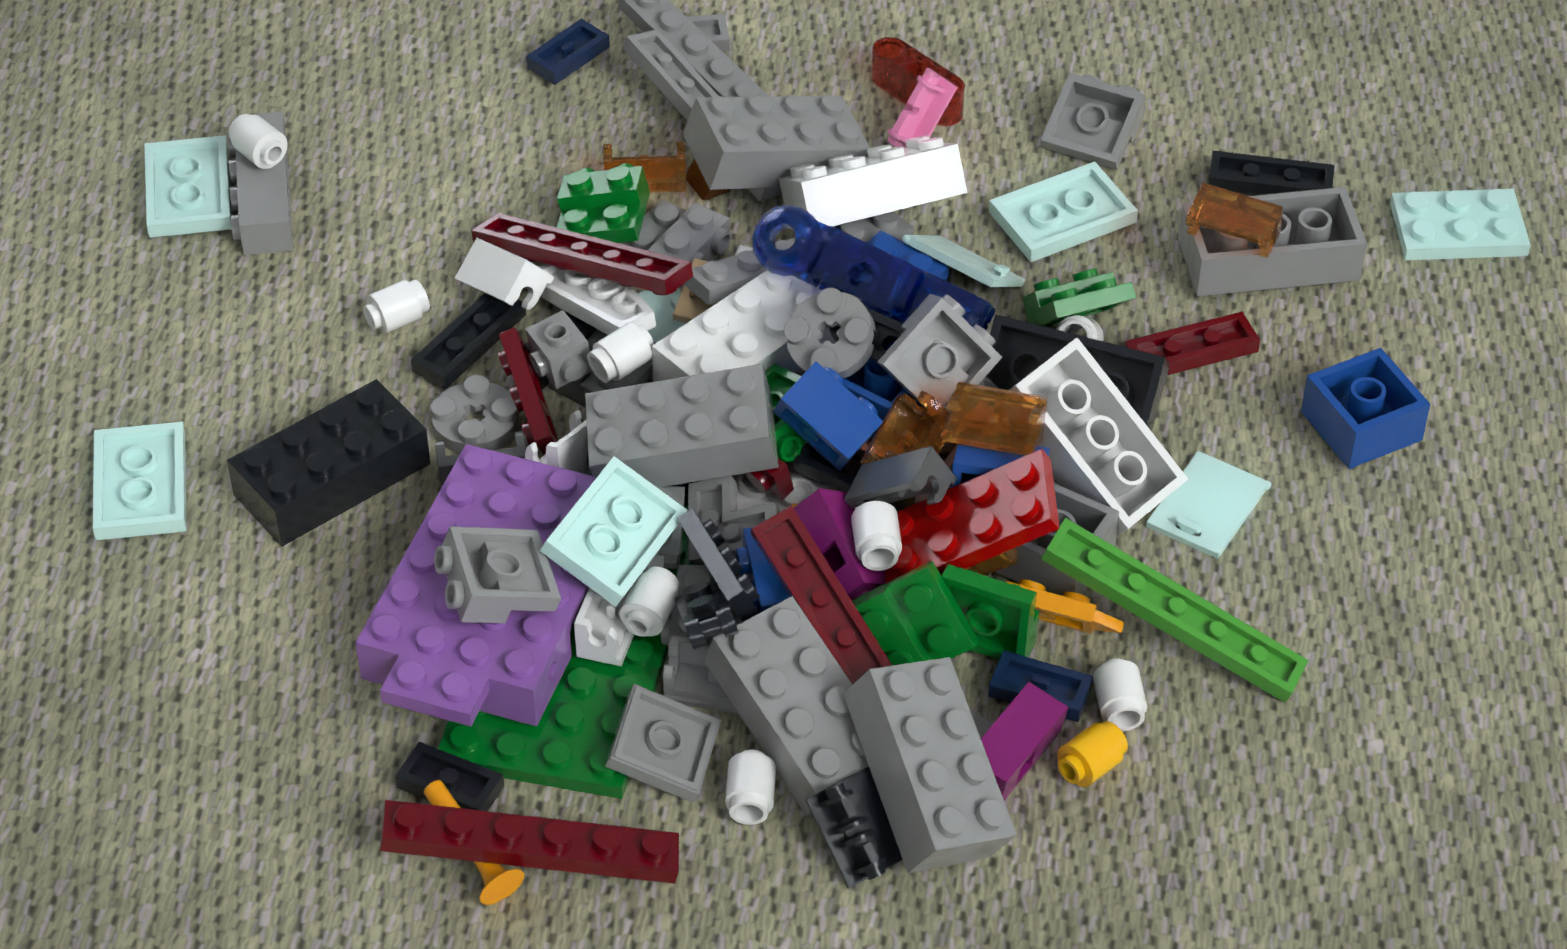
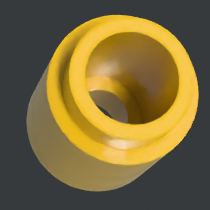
(1092, 753)

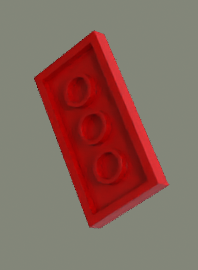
(980, 517)

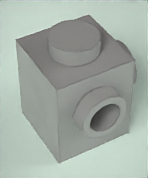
(558, 358)

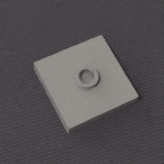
(663, 743)

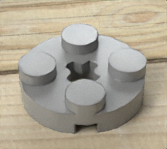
(827, 310)
(474, 397)

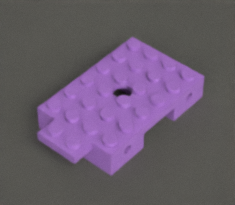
(458, 667)

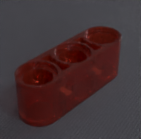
(898, 67)

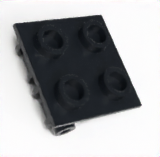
(855, 827)

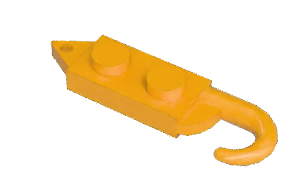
(1070, 610)

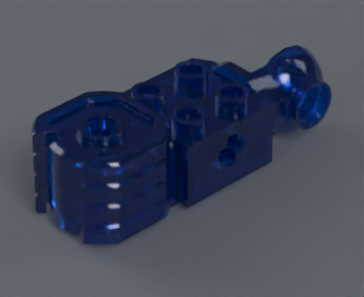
(839, 260)

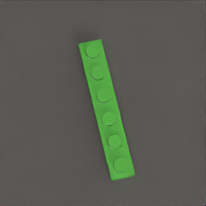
(1175, 610)

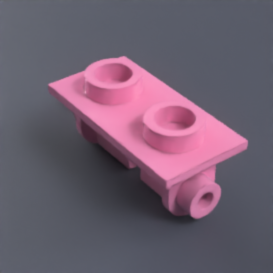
(922, 108)

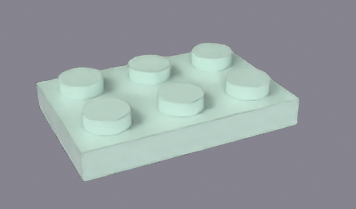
(187, 186)
(1063, 211)
(1459, 224)
(139, 481)
(613, 531)

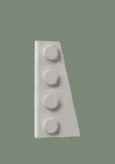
(597, 300)

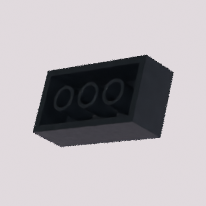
(1027, 346)
(329, 462)

